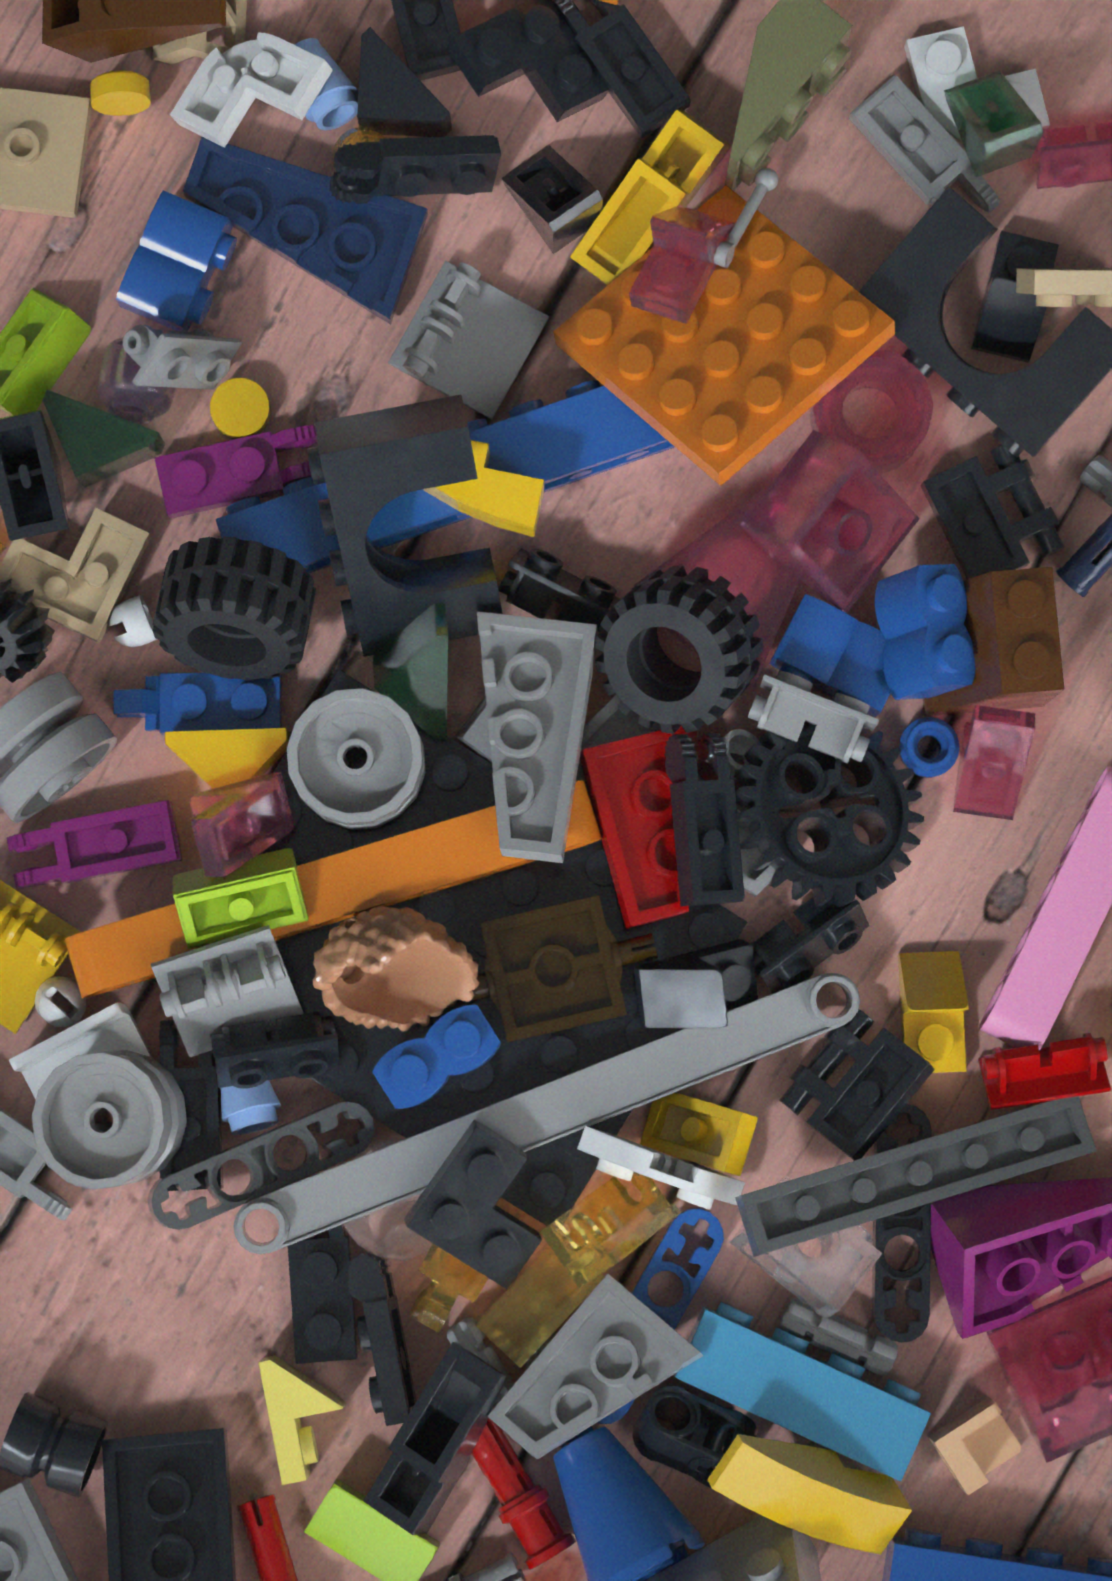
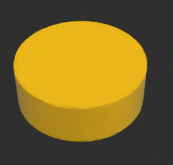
(120, 93)
(240, 408)

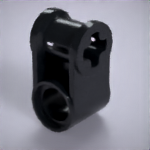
(698, 1435)

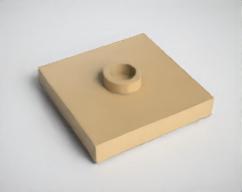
(42, 151)

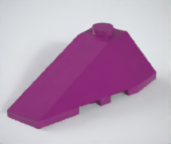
(1016, 1243)

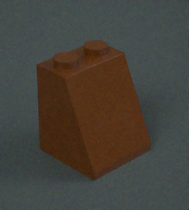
(1013, 641)

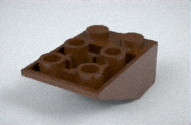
(116, 27)

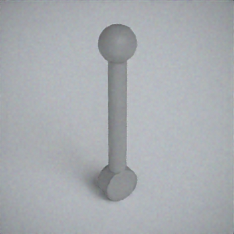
(766, 180)

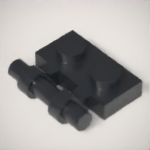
(976, 522)
(867, 1095)

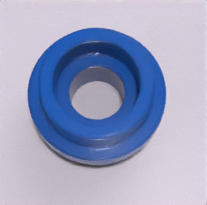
(942, 734)

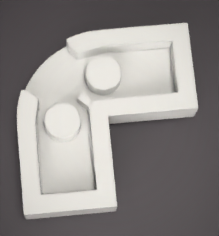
(945, 61)
(250, 70)
(624, 1157)

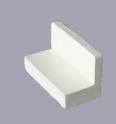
(103, 1032)

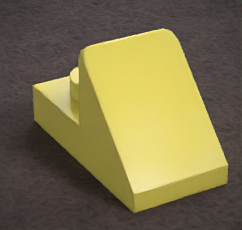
(288, 1398)

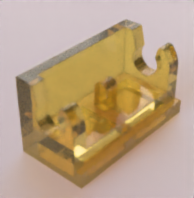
(607, 1227)
(532, 1306)

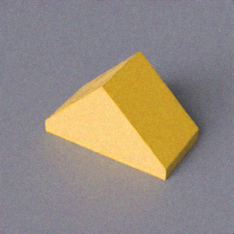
(229, 755)

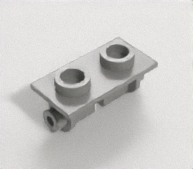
(179, 357)
(836, 721)

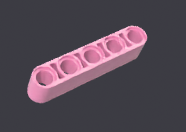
(1058, 930)

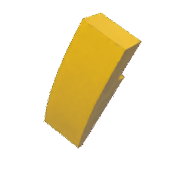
(661, 180)
(496, 496)
(812, 1492)

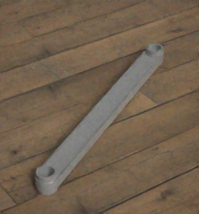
(551, 1110)

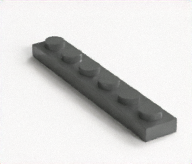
(914, 1175)

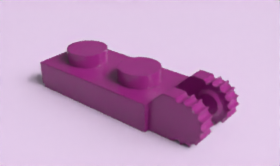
(230, 471)
(102, 844)

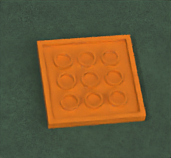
(749, 360)

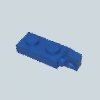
(202, 703)

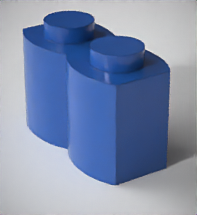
(176, 262)
(925, 631)
(834, 653)
(422, 1066)

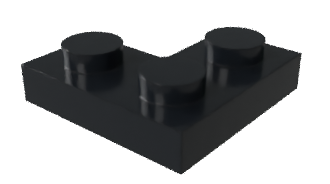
(534, 43)
(461, 1212)

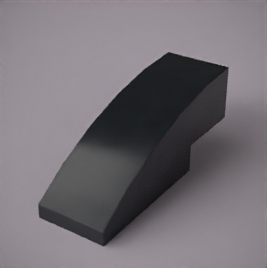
(436, 1440)

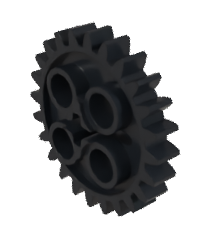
(839, 860)

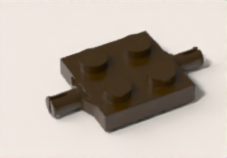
(556, 968)

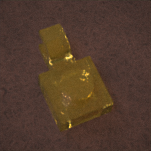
(449, 1281)

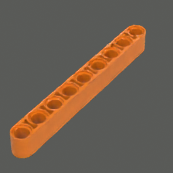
(331, 888)

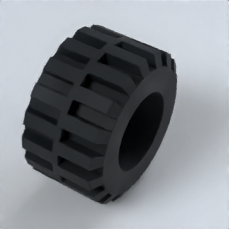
(234, 608)
(649, 679)

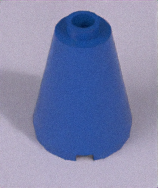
(618, 1511)

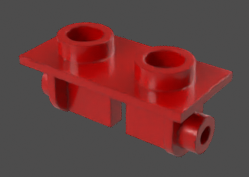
(1053, 1073)

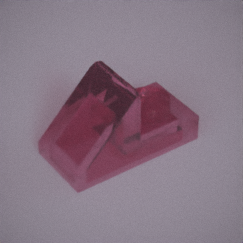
(678, 262)
(993, 761)
(239, 822)

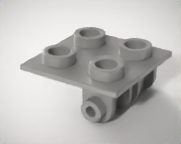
(468, 339)
(226, 986)

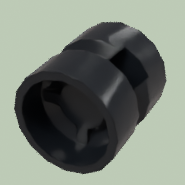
(52, 1444)

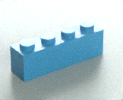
(805, 1393)

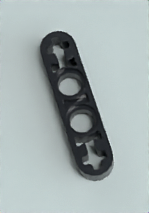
(916, 1225)

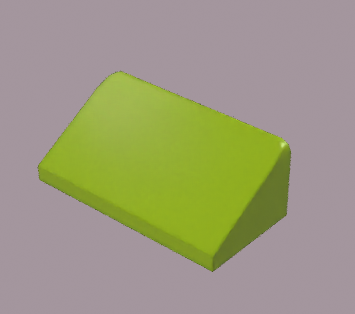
(36, 350)
(249, 898)
(369, 1537)

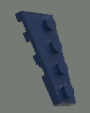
(289, 209)

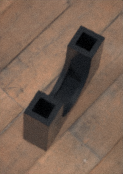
(1023, 404)
(365, 466)

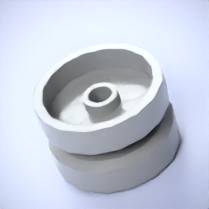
(47, 747)
(319, 761)
(74, 1128)

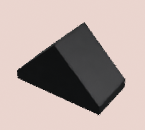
(393, 97)
(554, 197)
(30, 478)

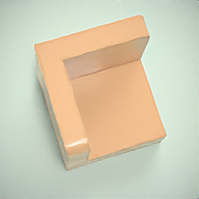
(975, 1444)

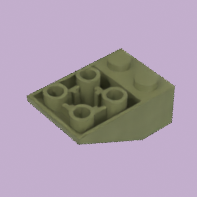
(793, 57)

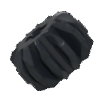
(22, 632)

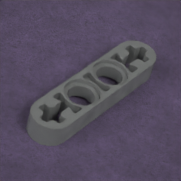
(259, 1158)

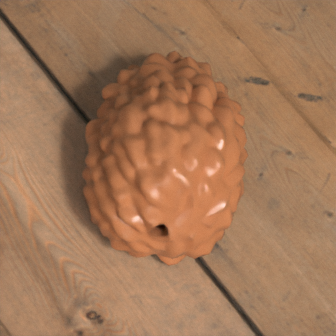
(392, 969)

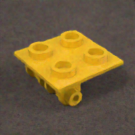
(29, 953)

